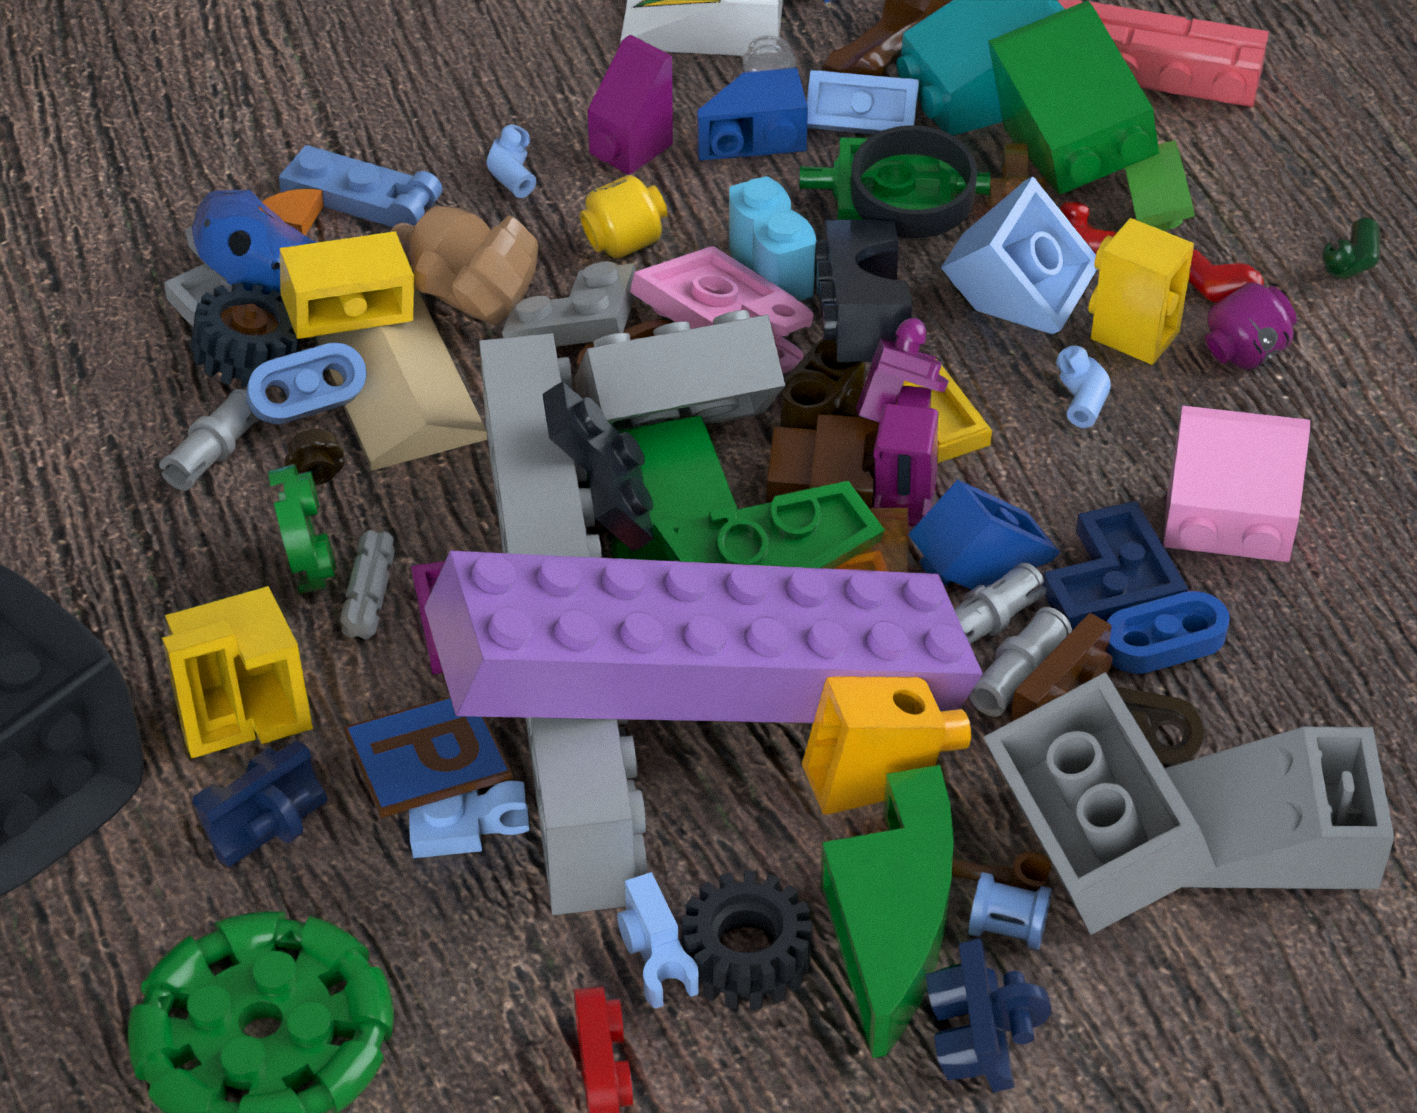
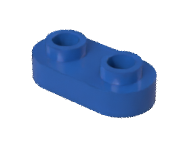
(1158, 632)

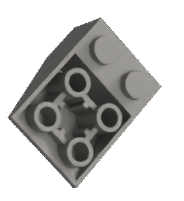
(1292, 811)

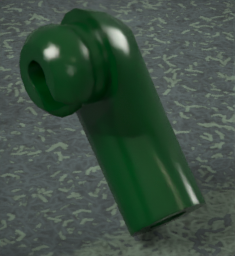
(1356, 256)

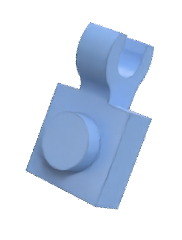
(459, 821)
(652, 930)

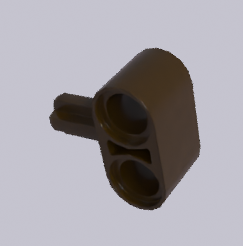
(821, 387)

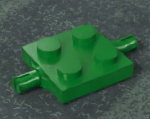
(899, 180)

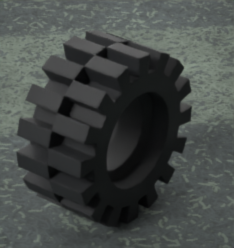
(755, 907)

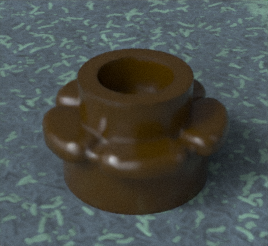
(315, 452)

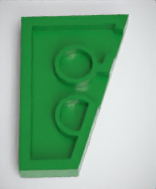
(794, 530)

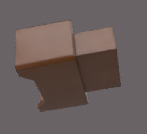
(831, 454)

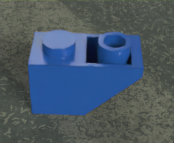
(754, 117)

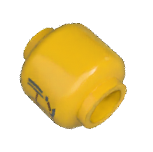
(623, 216)

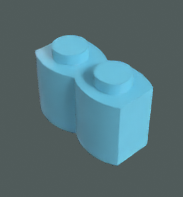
(772, 236)

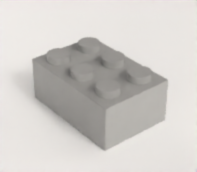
(684, 372)
(1100, 803)

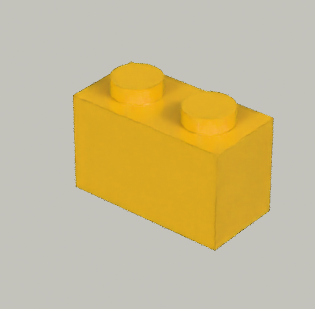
(346, 284)
(1140, 290)

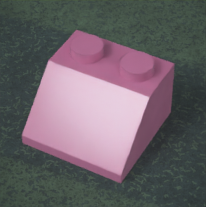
(1236, 483)

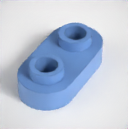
(303, 382)

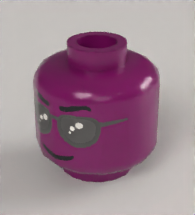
(1250, 326)

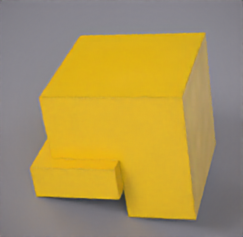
(235, 673)

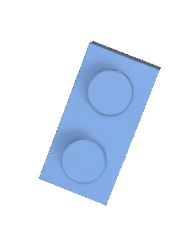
(860, 102)

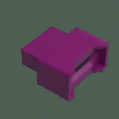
(907, 454)

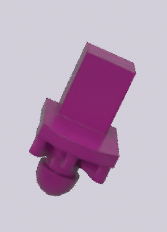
(894, 364)

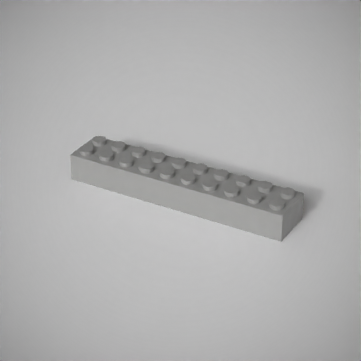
(577, 763)

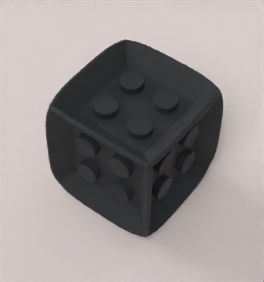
(64, 733)

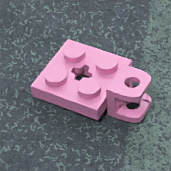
(712, 284)

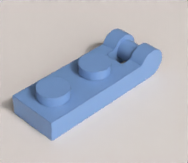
(362, 187)

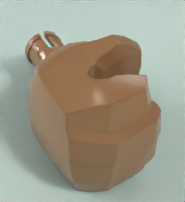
(468, 263)

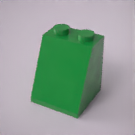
(1072, 98)

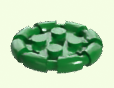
(256, 987)

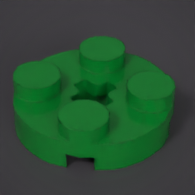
(302, 545)

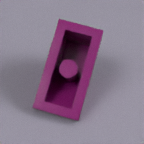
(632, 107)

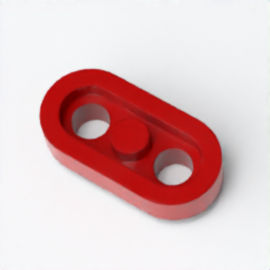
(598, 1028)

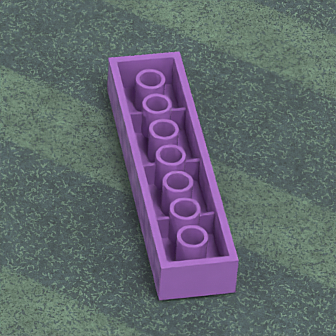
(683, 637)

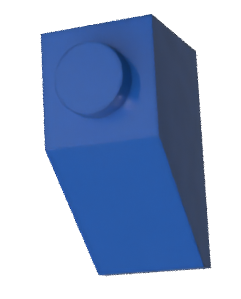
(978, 538)

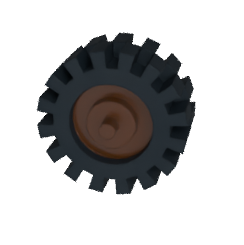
(241, 331)

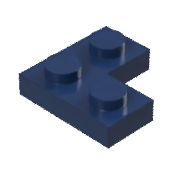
(1125, 567)

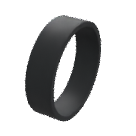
(919, 141)

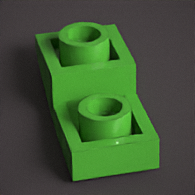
(1160, 189)

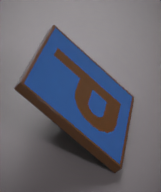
(425, 756)

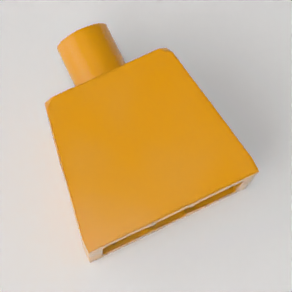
(873, 730)

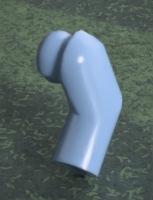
(507, 160)

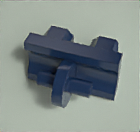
(261, 803)
(992, 1011)

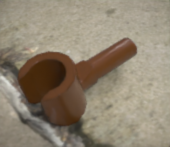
(1026, 873)

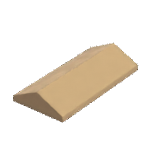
(410, 393)

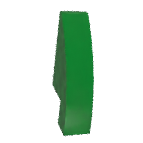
(892, 902)

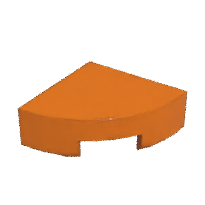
(297, 207)

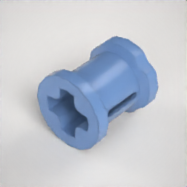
(1010, 911)

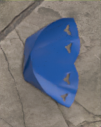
(267, 235)

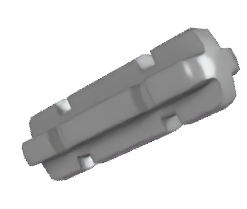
(367, 585)

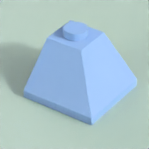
(1023, 261)

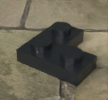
(609, 458)

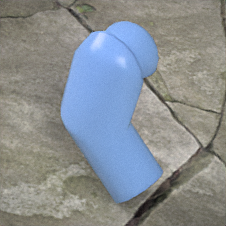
(1086, 382)

